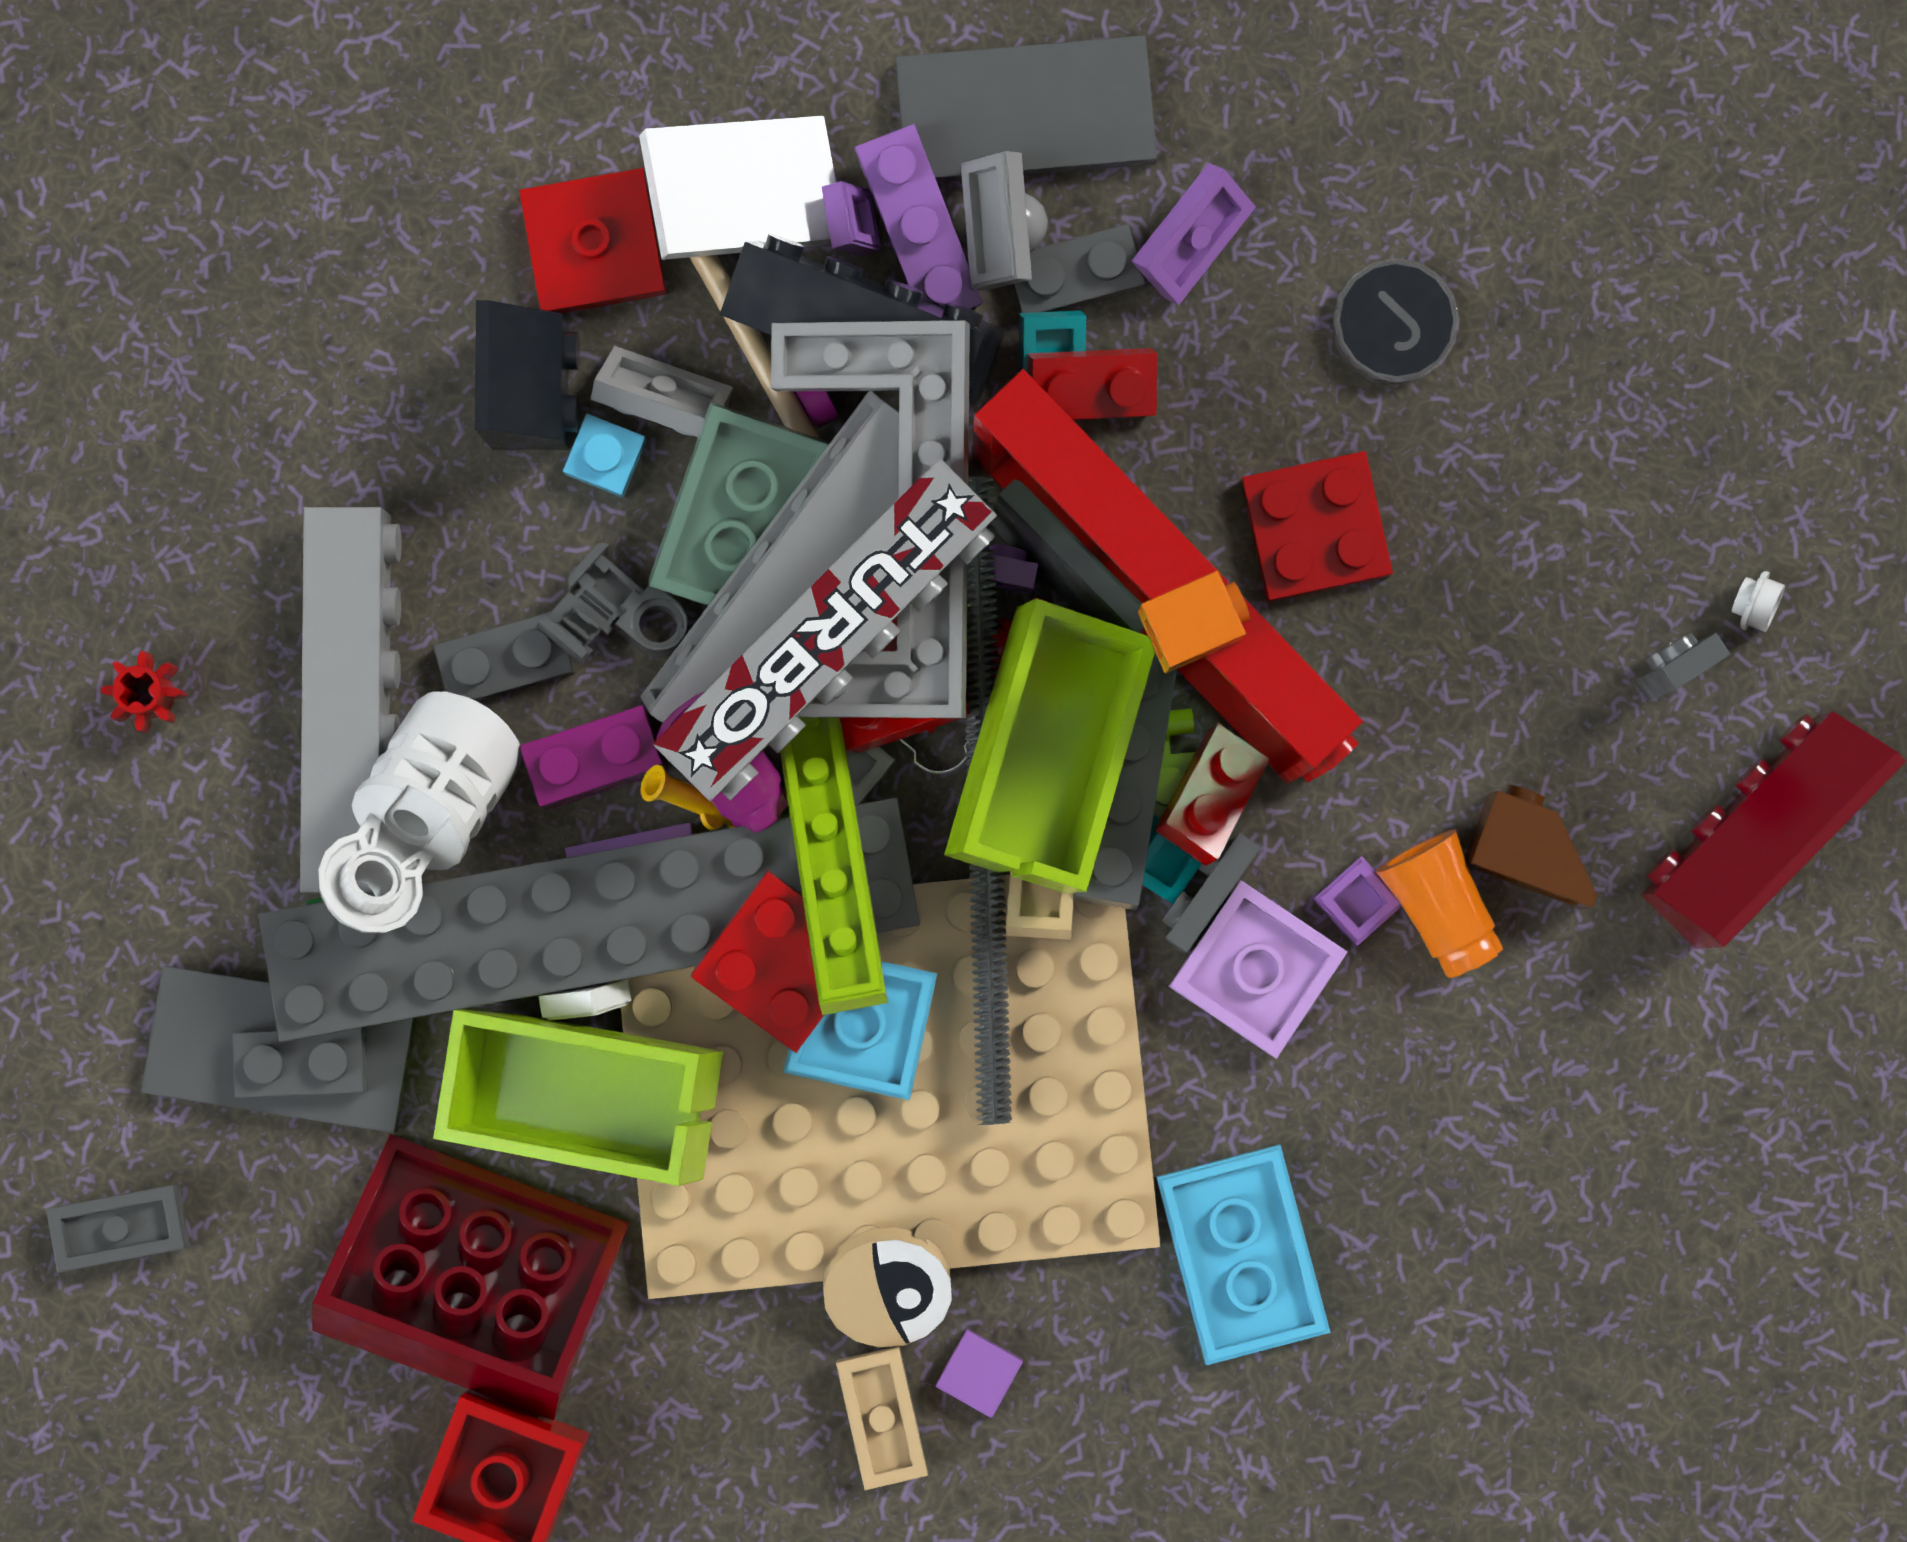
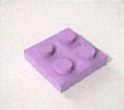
(1257, 969)

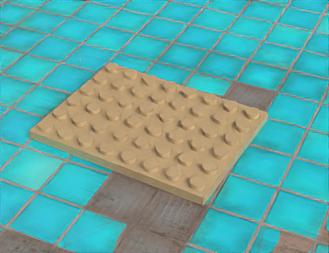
(817, 1161)

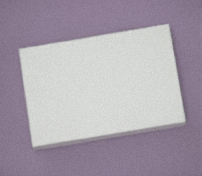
(737, 184)

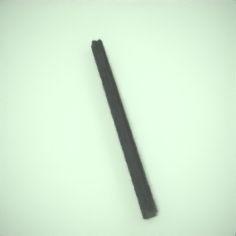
(988, 900)

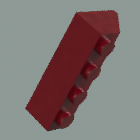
(1769, 828)

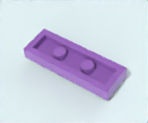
(916, 218)

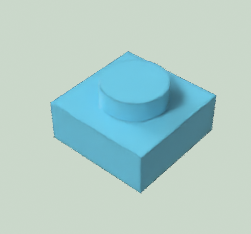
(605, 455)

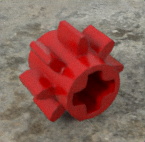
(126, 693)

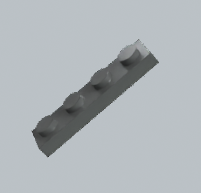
(1126, 837)

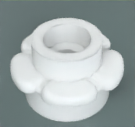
(1758, 601)

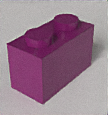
(592, 757)

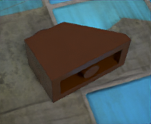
(1529, 848)

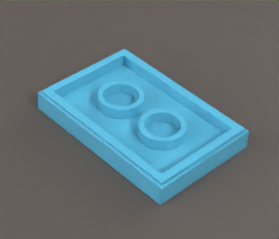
(1242, 1254)

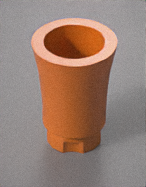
(1443, 903)

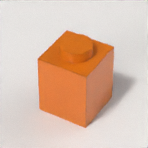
(1194, 620)

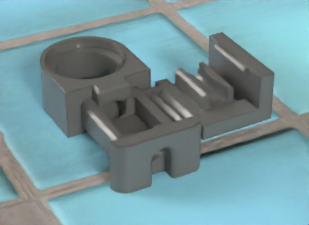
(601, 598)

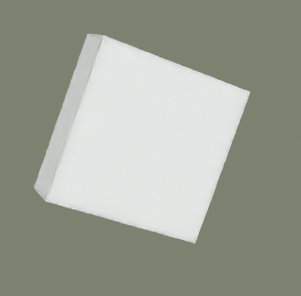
(585, 1000)

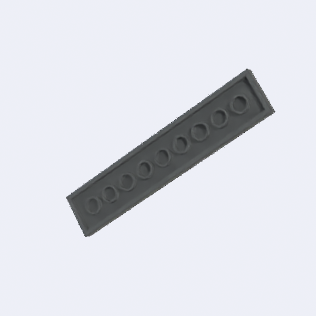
(551, 926)

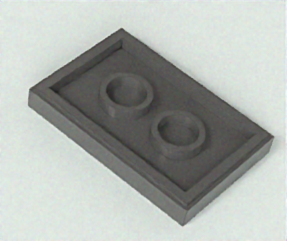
(1063, 559)

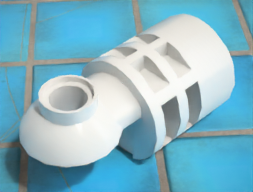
(418, 809)

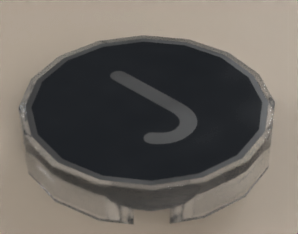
(1395, 322)

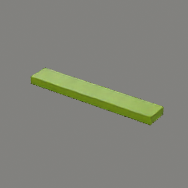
(832, 868)

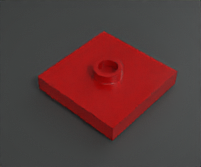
(593, 241)

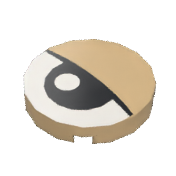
(887, 1287)

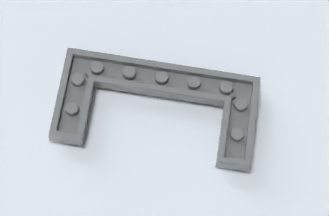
(932, 373)

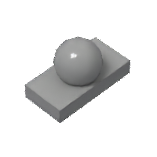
(1000, 221)

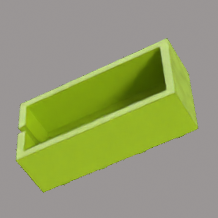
(1051, 747)
(578, 1095)

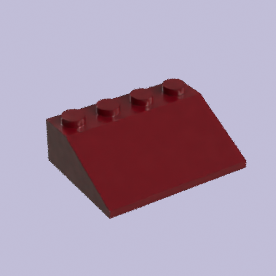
(469, 1277)

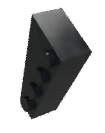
(784, 287)

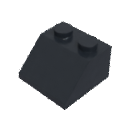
(524, 377)

